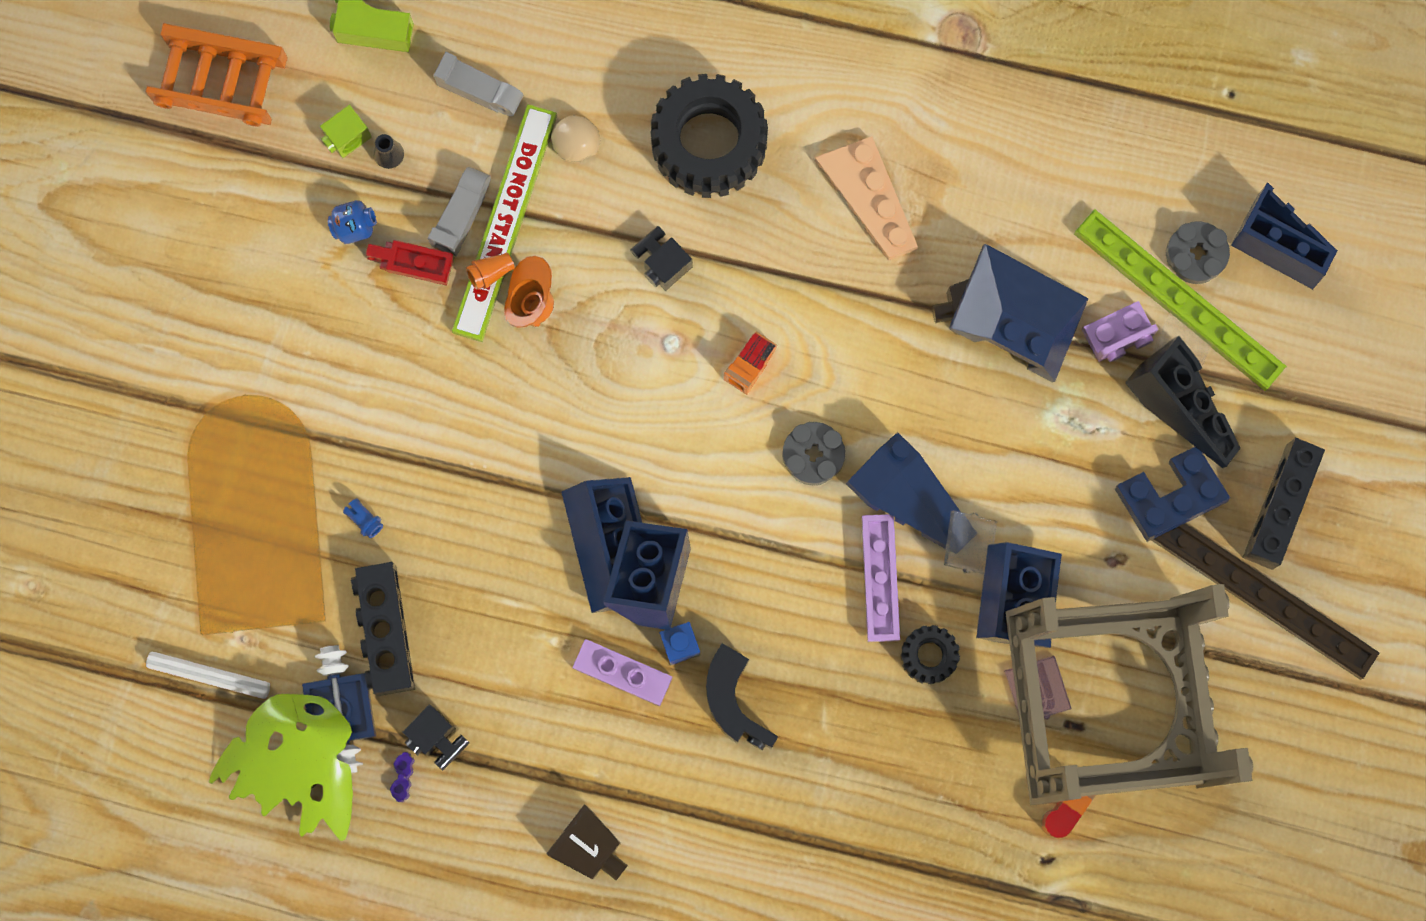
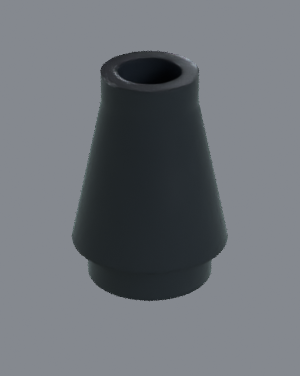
(388, 157)

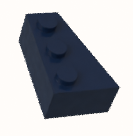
(1283, 240)

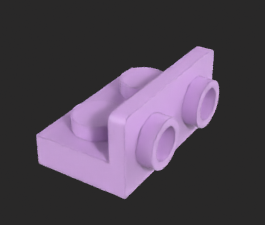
(1119, 331)

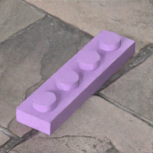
(880, 578)

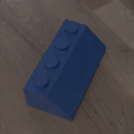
(596, 522)

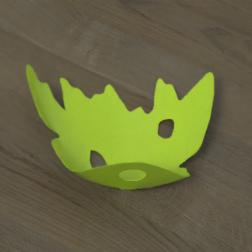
(296, 765)

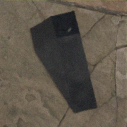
(1177, 395)

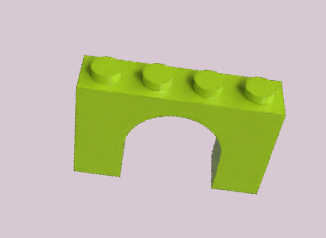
(371, 27)

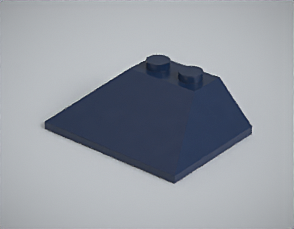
(1019, 312)

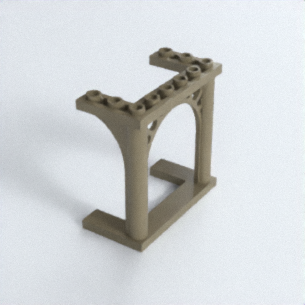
(1179, 614)

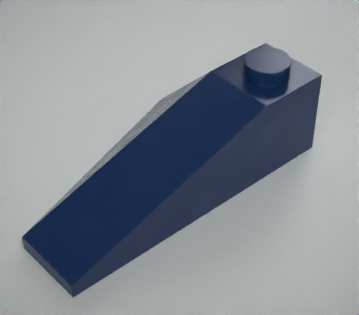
(906, 488)

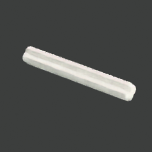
(208, 675)

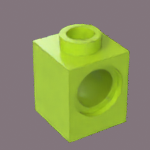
(344, 132)

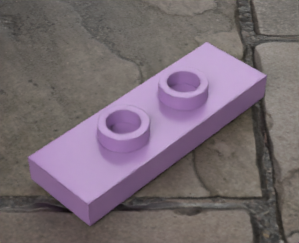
(622, 672)

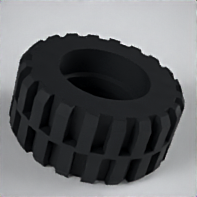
(709, 97)

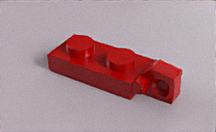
(412, 261)

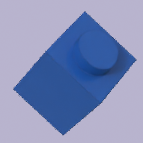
(680, 643)

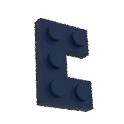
(1158, 515)

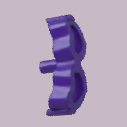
(401, 786)

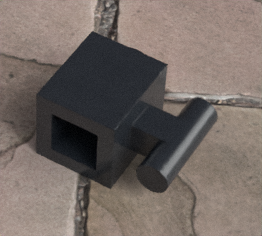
(666, 262)
(431, 732)

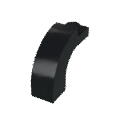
(720, 687)

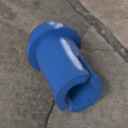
(369, 525)

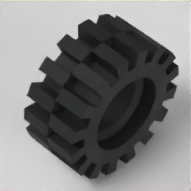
(949, 650)

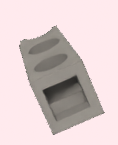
(477, 86)
(460, 212)

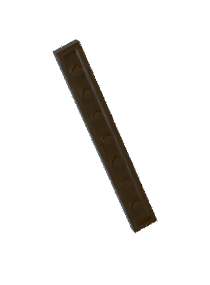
(1269, 599)

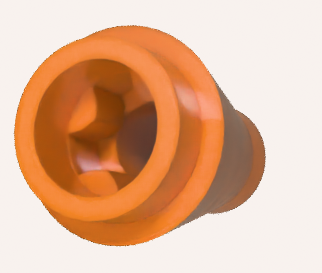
(488, 270)

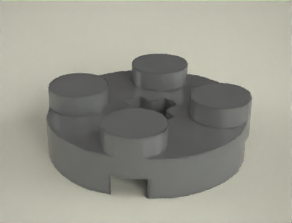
(1183, 261)
(827, 441)

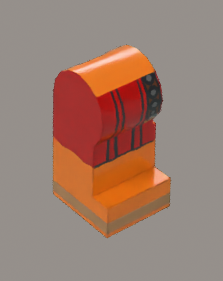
(750, 363)
(1064, 816)

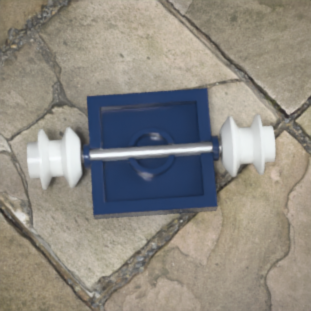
(348, 695)

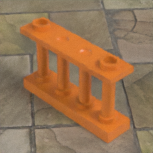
(208, 46)

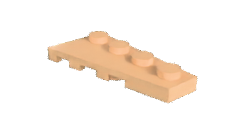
(866, 187)

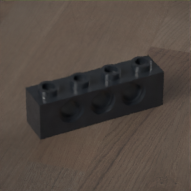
(1283, 503)
(399, 676)

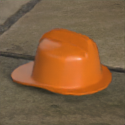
(529, 293)

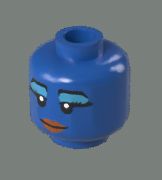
(352, 222)

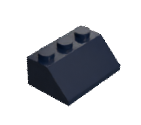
(648, 573)
(1012, 579)

